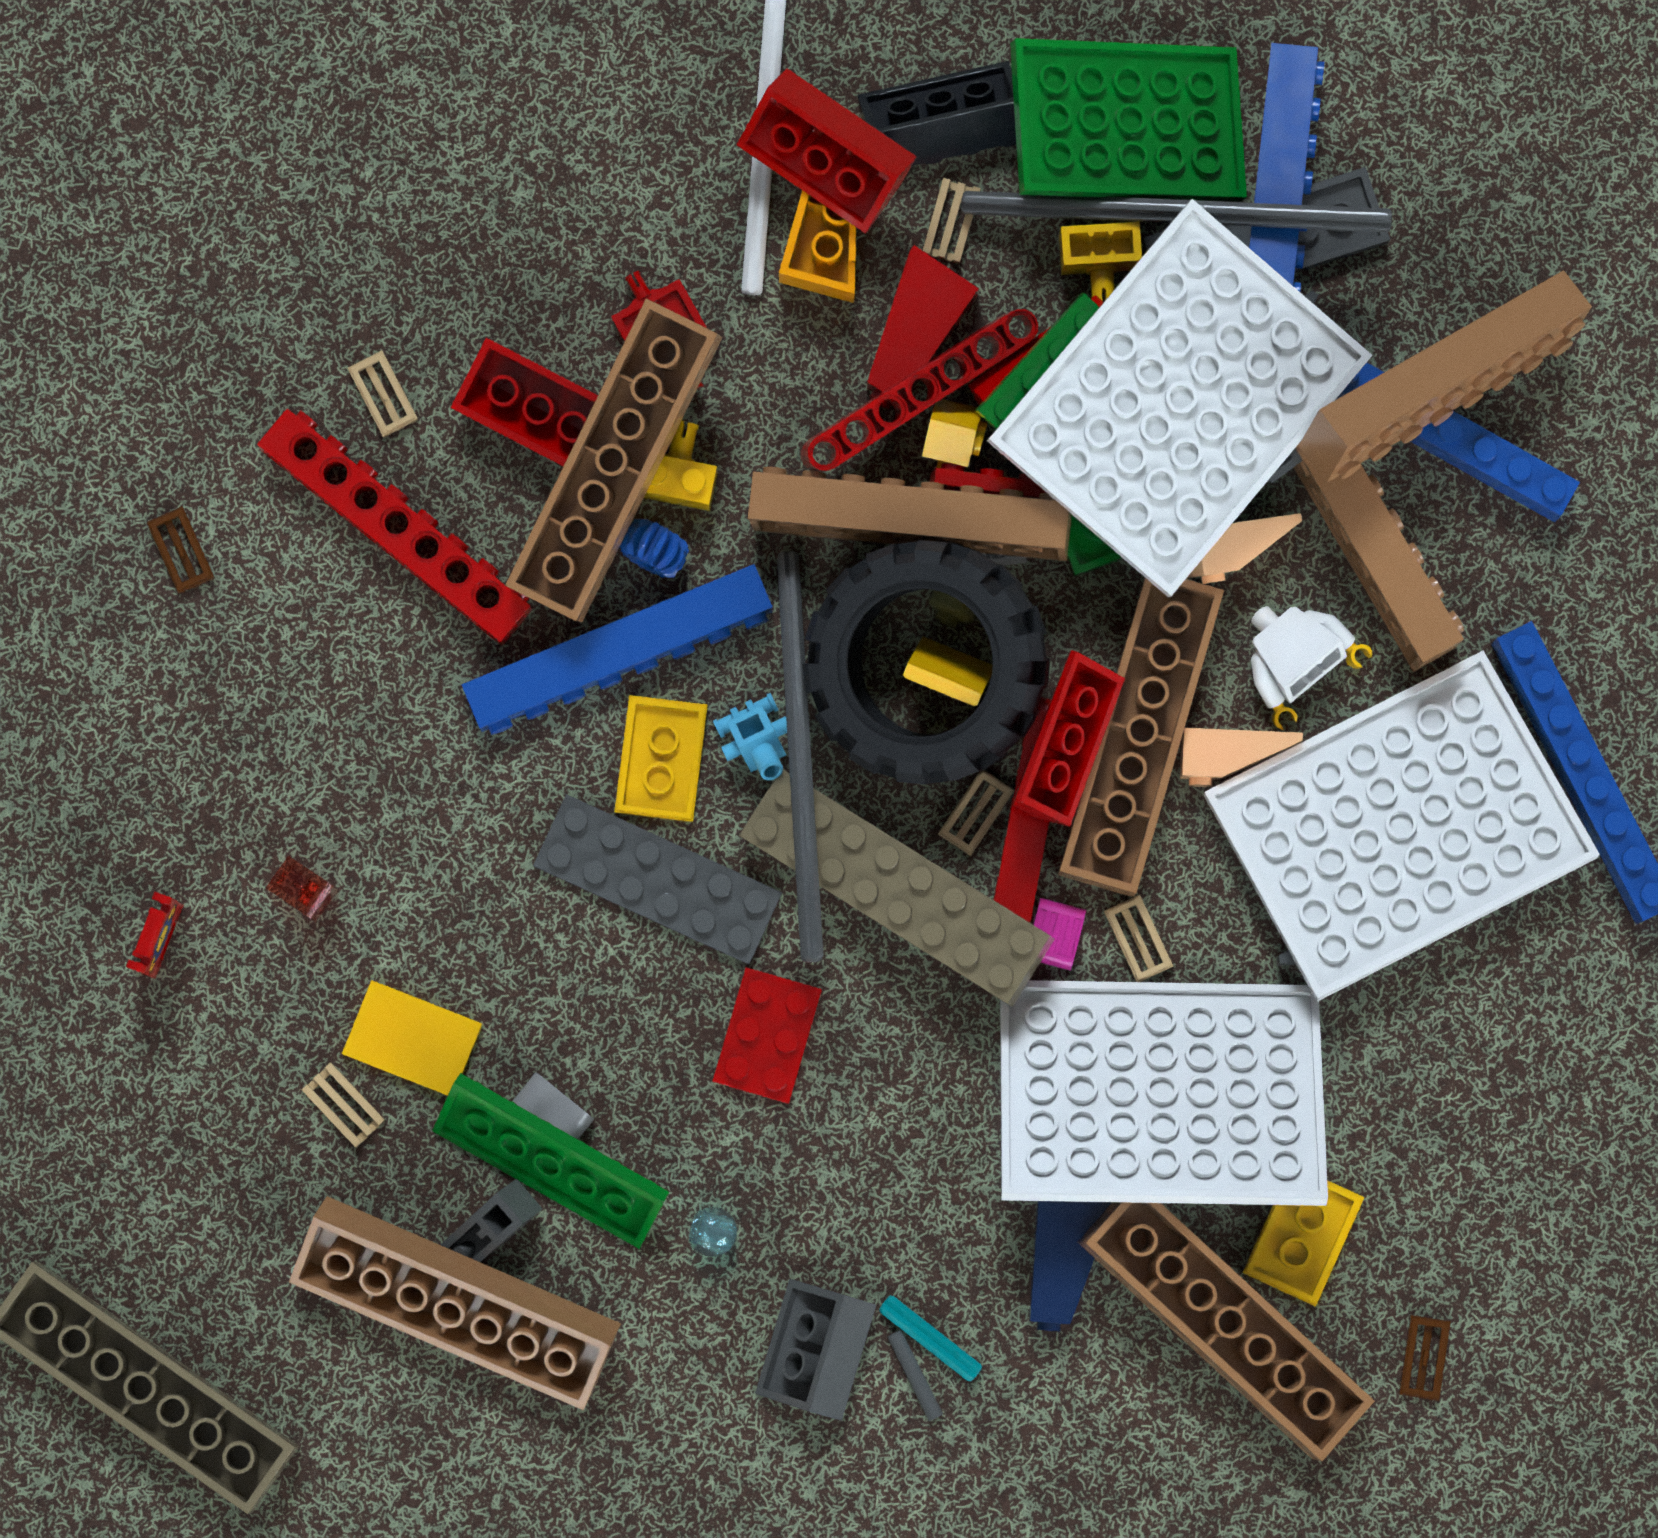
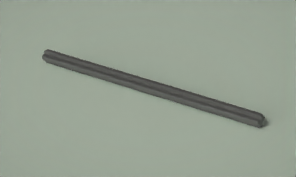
(1167, 209)
(800, 758)

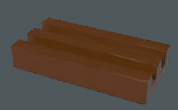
(194, 580)
(1419, 1391)

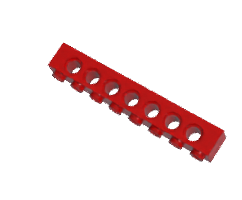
(281, 446)

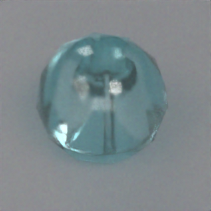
(712, 1231)

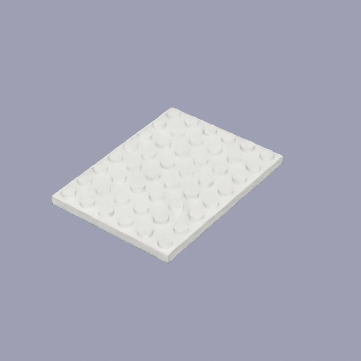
(1179, 398)
(1400, 825)
(1162, 1094)

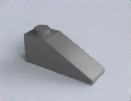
(494, 1223)

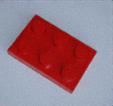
(767, 1035)

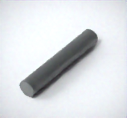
(915, 1375)

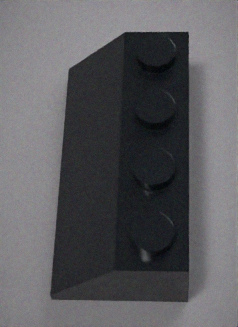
(946, 113)

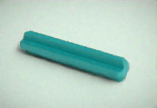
(930, 1338)

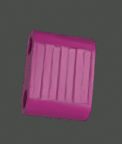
(1065, 926)

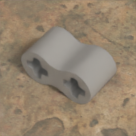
(553, 1106)

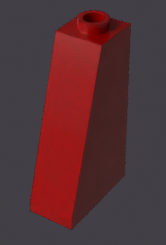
(920, 321)

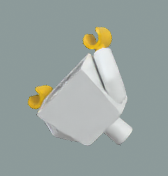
(1296, 653)

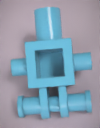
(755, 737)

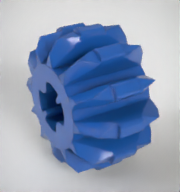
(654, 548)

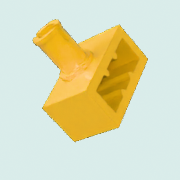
(1100, 252)
(954, 433)
(680, 477)

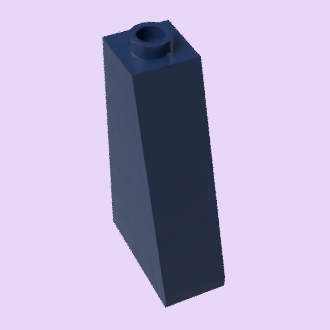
(1059, 1261)

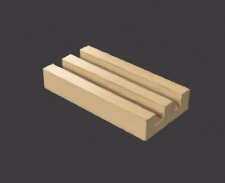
(942, 253)
(398, 423)
(957, 840)
(1125, 948)
(319, 1080)

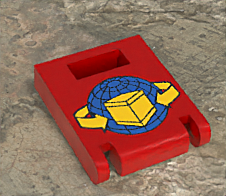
(155, 936)

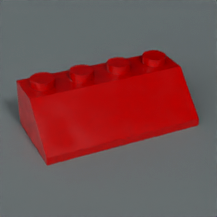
(825, 150)
(524, 401)
(1068, 740)

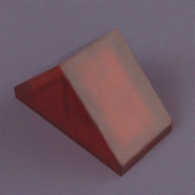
(302, 889)

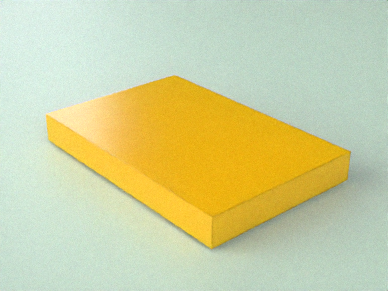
(948, 671)
(661, 758)
(411, 1038)
(1303, 1244)

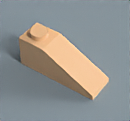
(1241, 545)
(1223, 752)

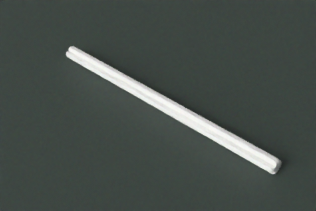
(761, 174)

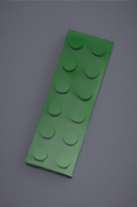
(550, 1161)

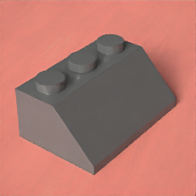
(815, 1349)

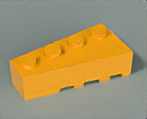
(820, 251)

